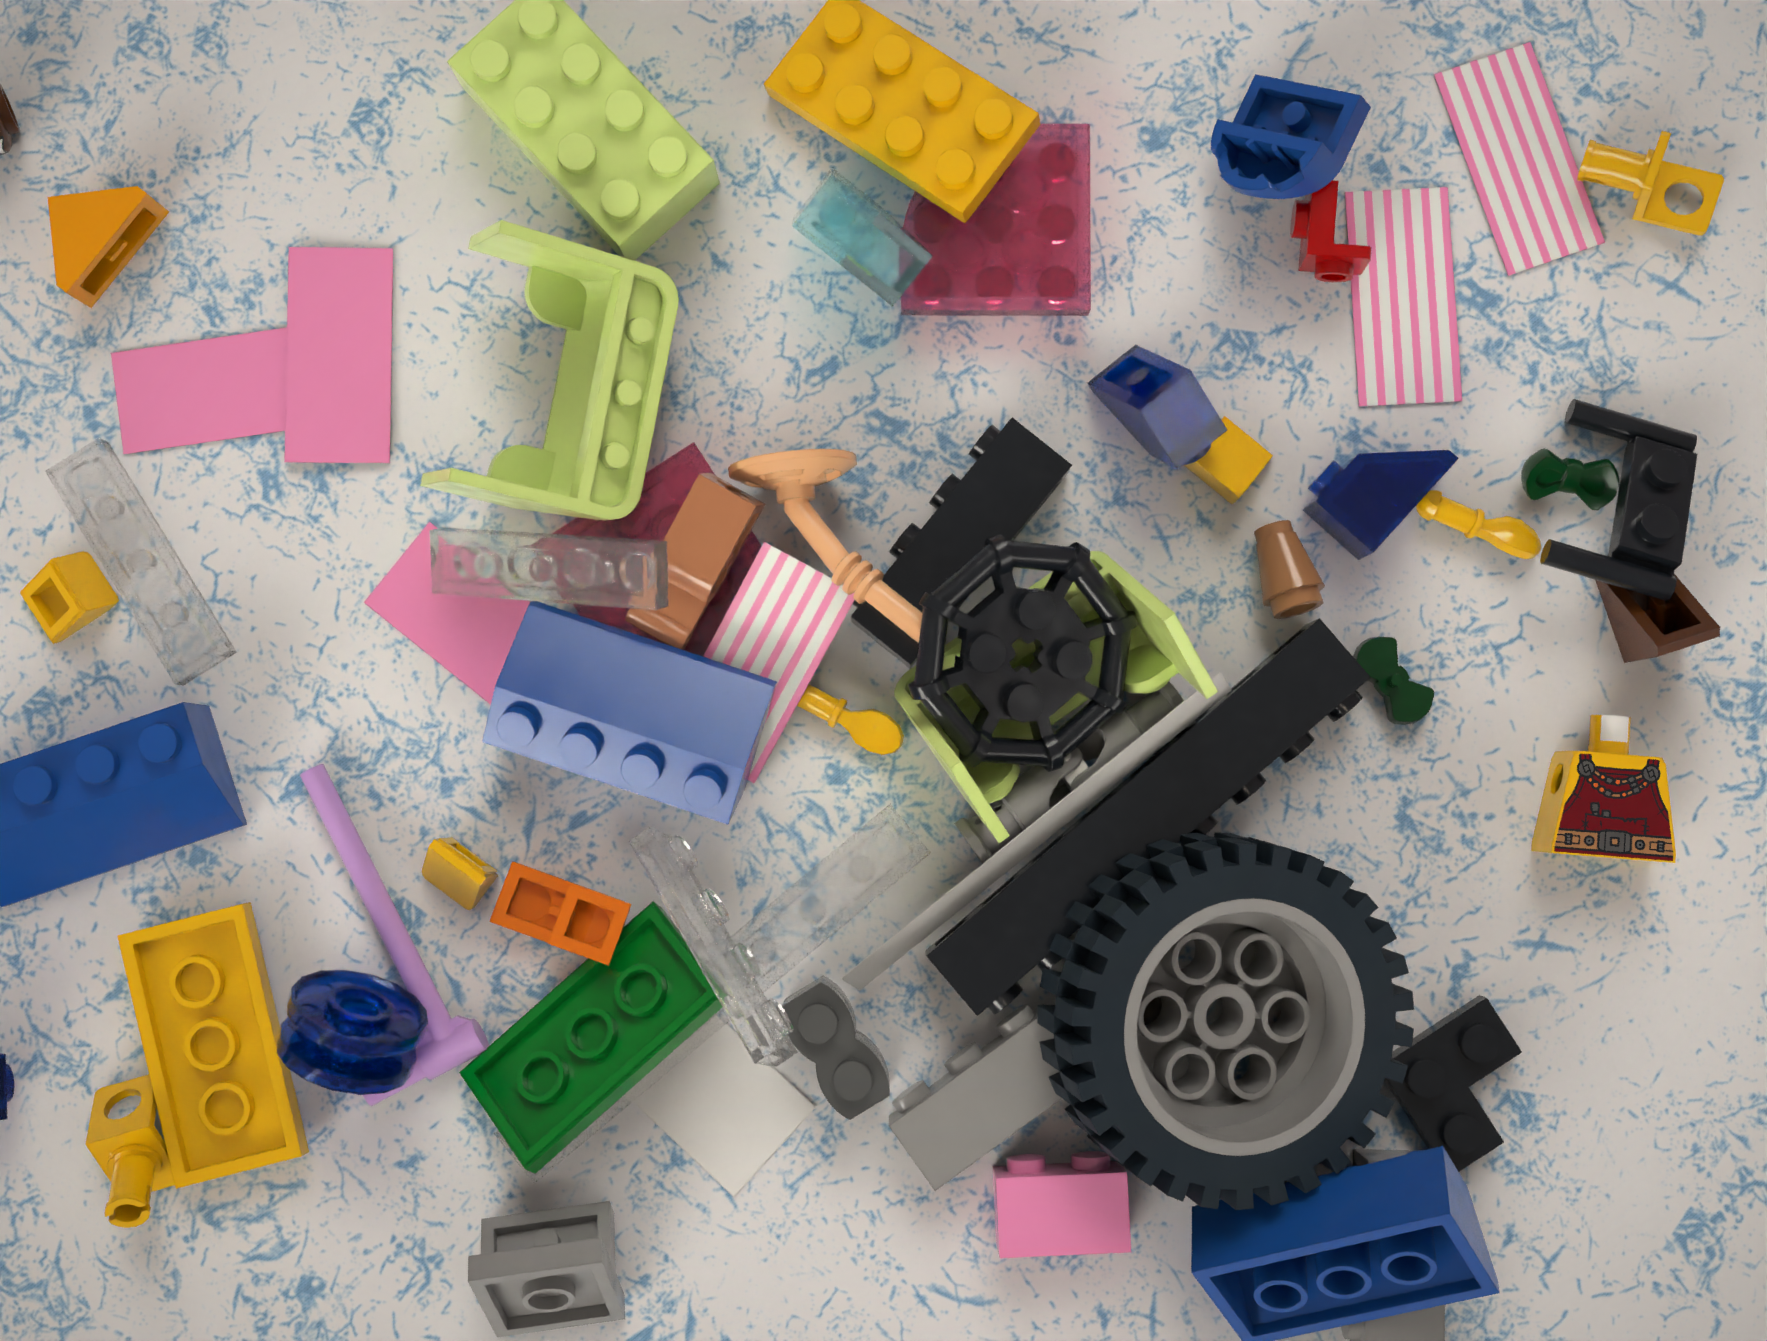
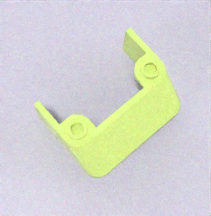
(606, 384)
(1156, 654)

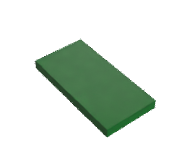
(592, 1039)

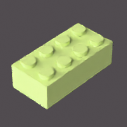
(585, 122)

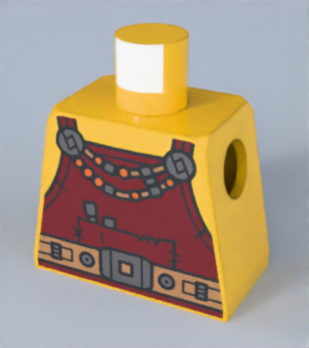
(1606, 800)

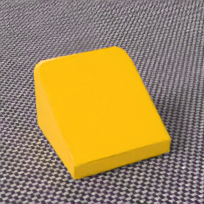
(1231, 462)
(68, 595)
(457, 871)

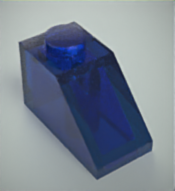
(1159, 406)
(1373, 495)

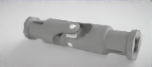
(1035, 789)

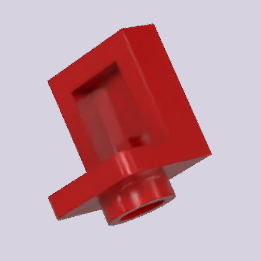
(1315, 225)

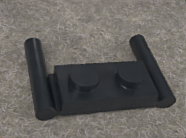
(1649, 506)

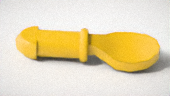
(1504, 532)
(868, 727)

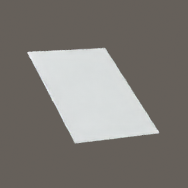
(726, 1109)

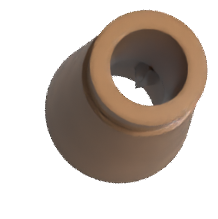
(1286, 572)

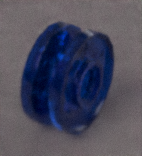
(351, 1032)

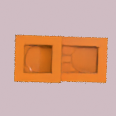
(560, 913)

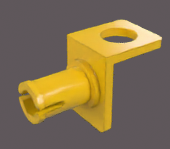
(1650, 180)
(129, 1151)

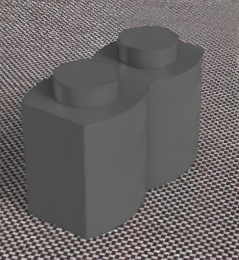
(846, 1060)

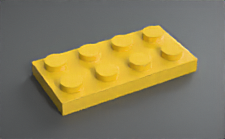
(903, 105)
(212, 1045)

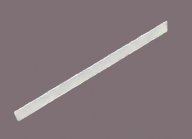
(1035, 835)

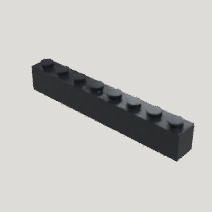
(1162, 799)

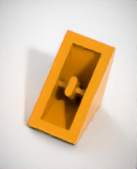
(98, 236)

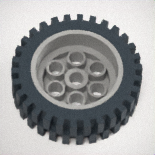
(1307, 1071)

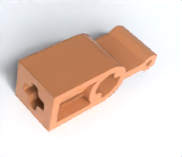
(699, 556)

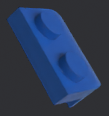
(1287, 138)

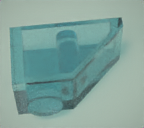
(861, 237)

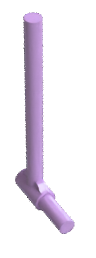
(447, 1040)

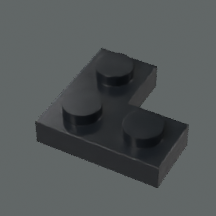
(1439, 1075)

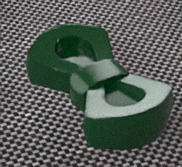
(1592, 482)
(1403, 699)

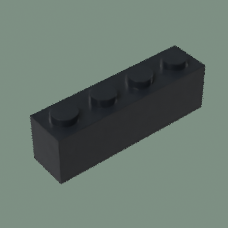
(995, 497)

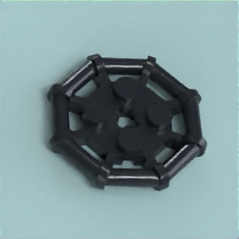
(986, 649)

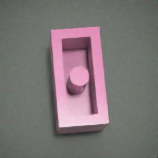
(1061, 1206)

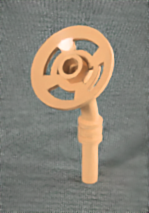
(793, 478)

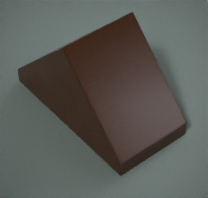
(1655, 627)

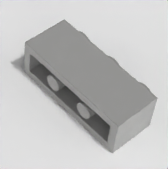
(979, 1100)

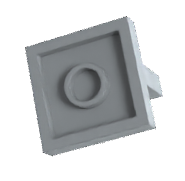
(548, 1269)

